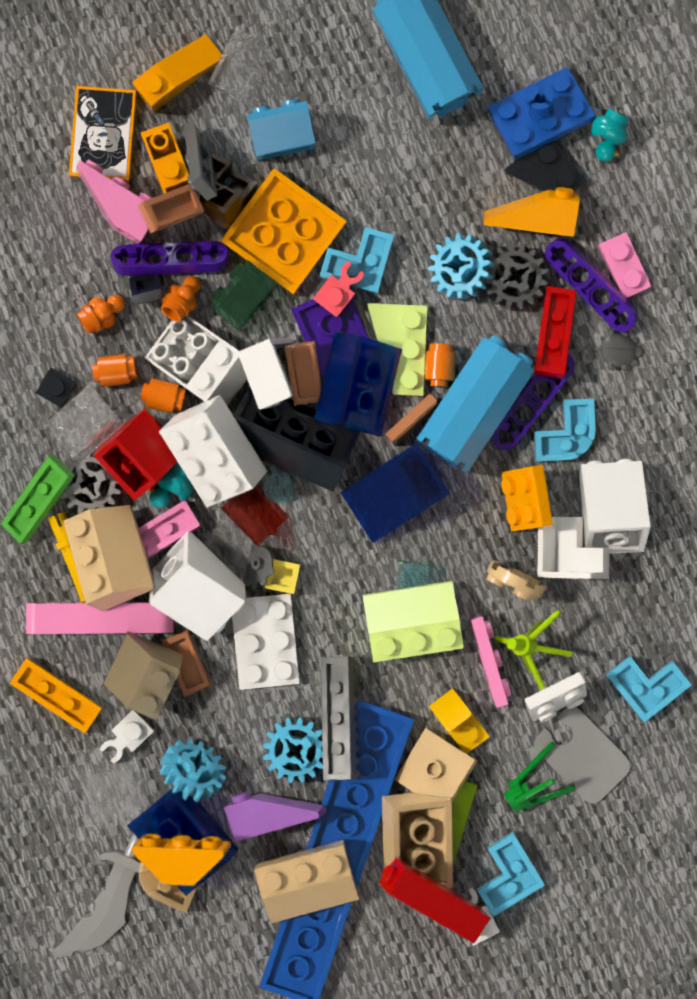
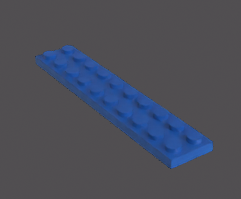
(353, 808)

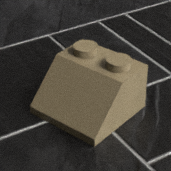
(143, 674)

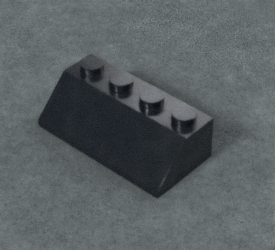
(295, 441)

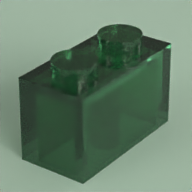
(242, 295)

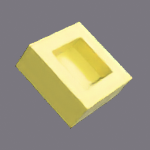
(284, 577)

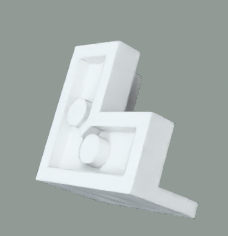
(266, 372)
(563, 553)

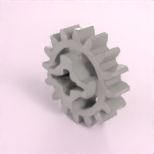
(77, 488)

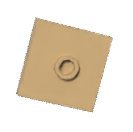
(435, 767)

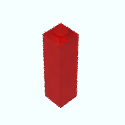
(434, 900)

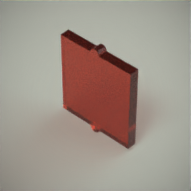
(255, 514)

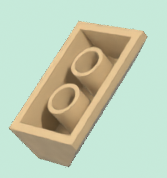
(109, 556)
(419, 833)
(306, 881)

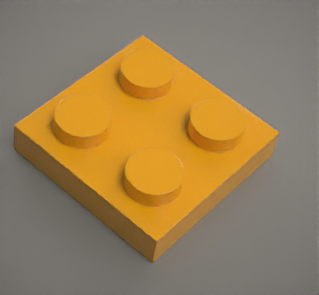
(526, 498)

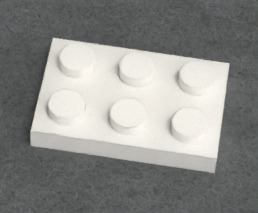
(266, 642)

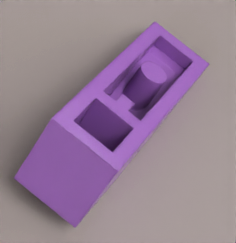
(266, 813)

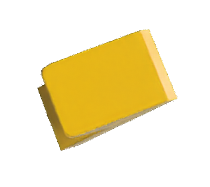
(459, 721)

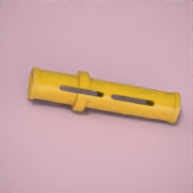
(64, 546)

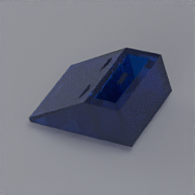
(395, 492)

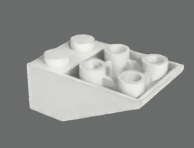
(198, 360)

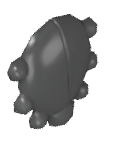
(620, 350)
(260, 567)

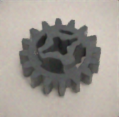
(522, 289)

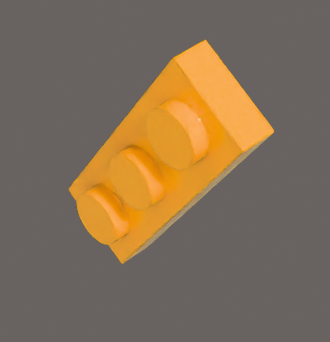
(56, 695)

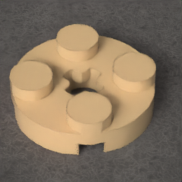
(524, 584)

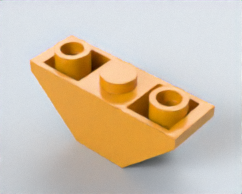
(166, 157)
(180, 858)

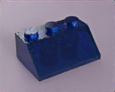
(358, 383)
(174, 817)

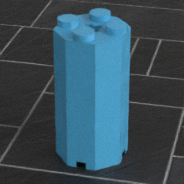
(428, 54)
(476, 403)

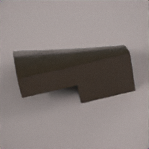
(232, 193)

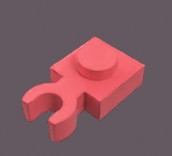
(336, 293)

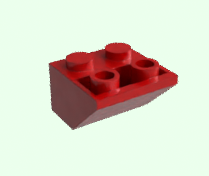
(136, 454)

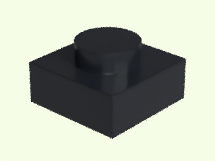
(146, 288)
(56, 388)

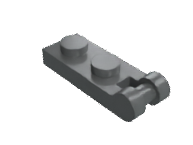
(199, 161)

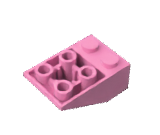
(115, 201)

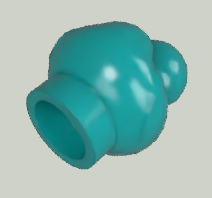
(612, 128)
(174, 482)

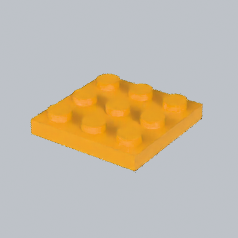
(283, 231)

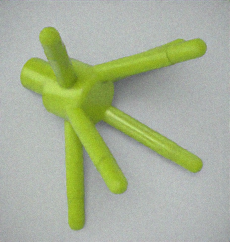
(527, 646)

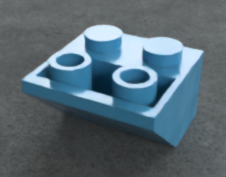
(281, 129)

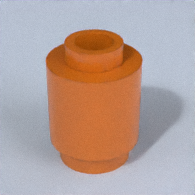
(440, 364)
(114, 370)
(163, 396)

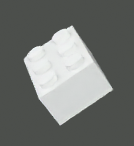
(213, 451)

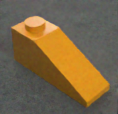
(176, 72)
(543, 212)

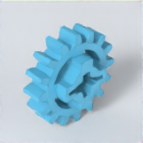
(470, 275)
(283, 758)
(192, 770)

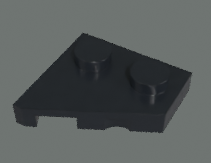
(546, 169)

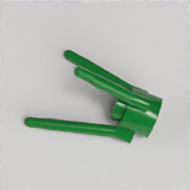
(523, 796)

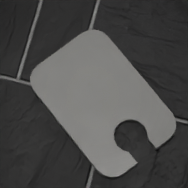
(588, 759)

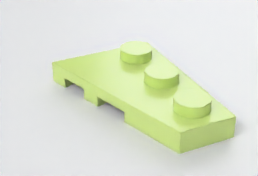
(406, 329)

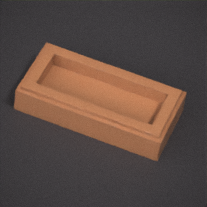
(170, 208)
(304, 372)
(412, 420)
(193, 674)

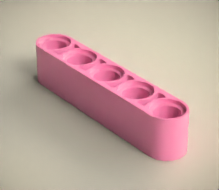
(85, 619)

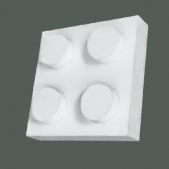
(565, 693)

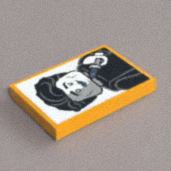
(103, 130)

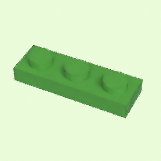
(37, 499)

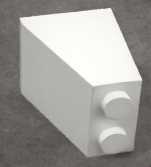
(614, 506)
(196, 588)

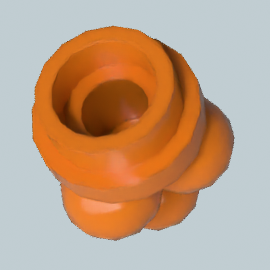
(181, 299)
(99, 313)

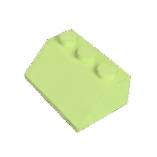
(413, 621)

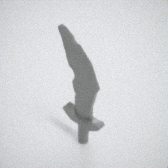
(109, 905)

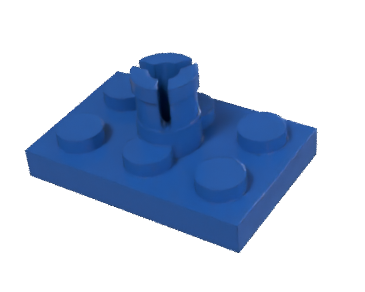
(541, 113)

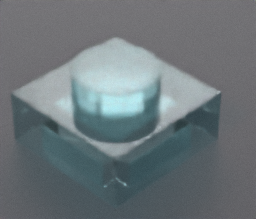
(412, 574)

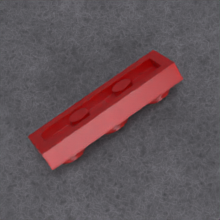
(555, 332)

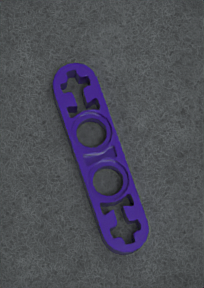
(169, 263)
(587, 288)
(535, 403)

